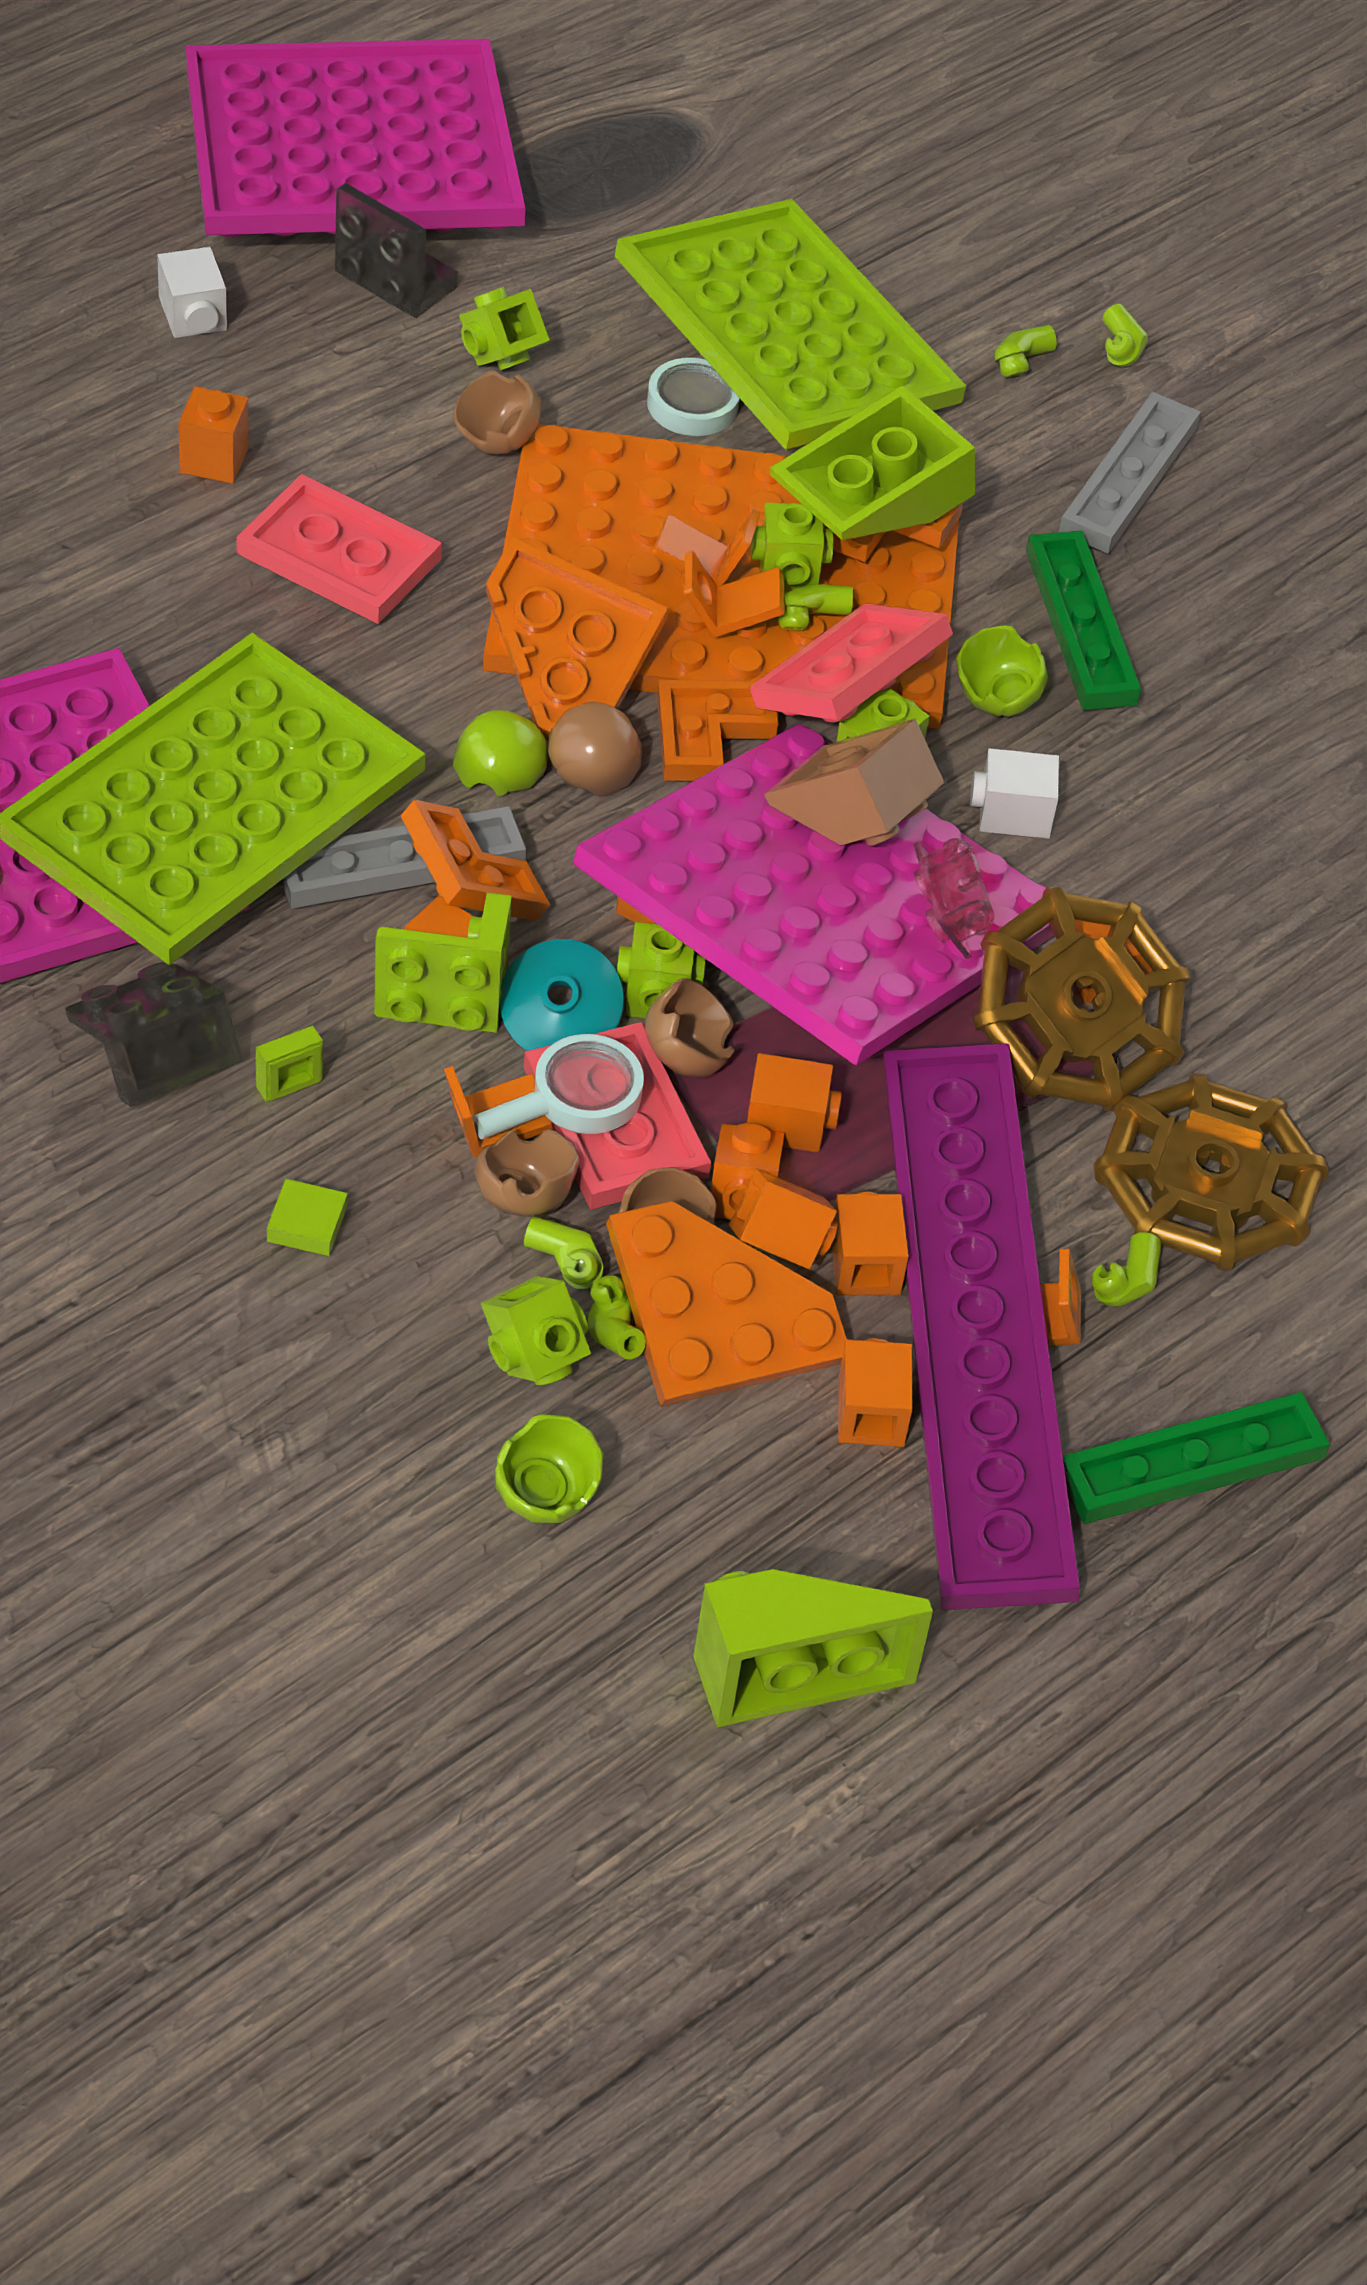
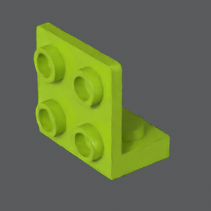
(445, 976)

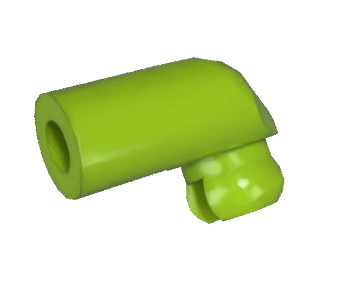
(1129, 336)
(1018, 345)
(814, 599)
(572, 1250)
(1134, 1279)
(612, 1319)

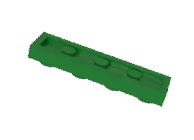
(1083, 620)
(1193, 1457)

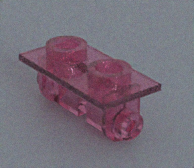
(957, 895)

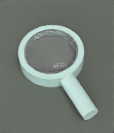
(691, 398)
(579, 1084)

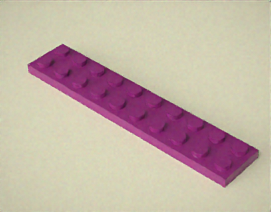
(979, 1331)

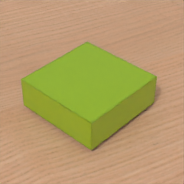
(289, 1064)
(307, 1217)

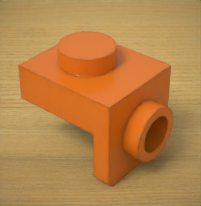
(738, 1154)

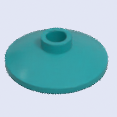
(591, 977)

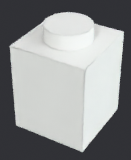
(192, 292)
(1016, 793)

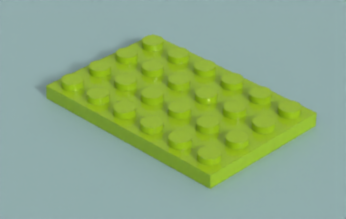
(785, 318)
(209, 797)

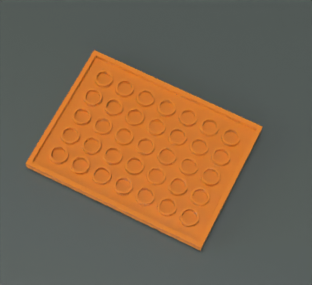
(603, 506)

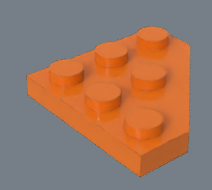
(568, 631)
(717, 1307)

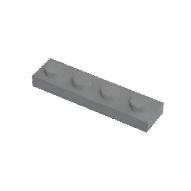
(1130, 471)
(388, 861)

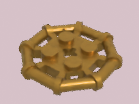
(1048, 1004)
(1222, 1128)

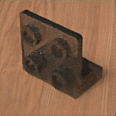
(387, 254)
(159, 1030)

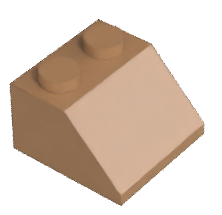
(861, 785)

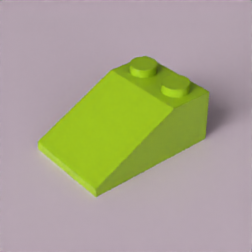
(882, 469)
(802, 1642)

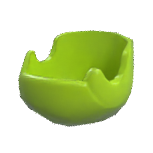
(1001, 671)
(501, 752)
(549, 1469)

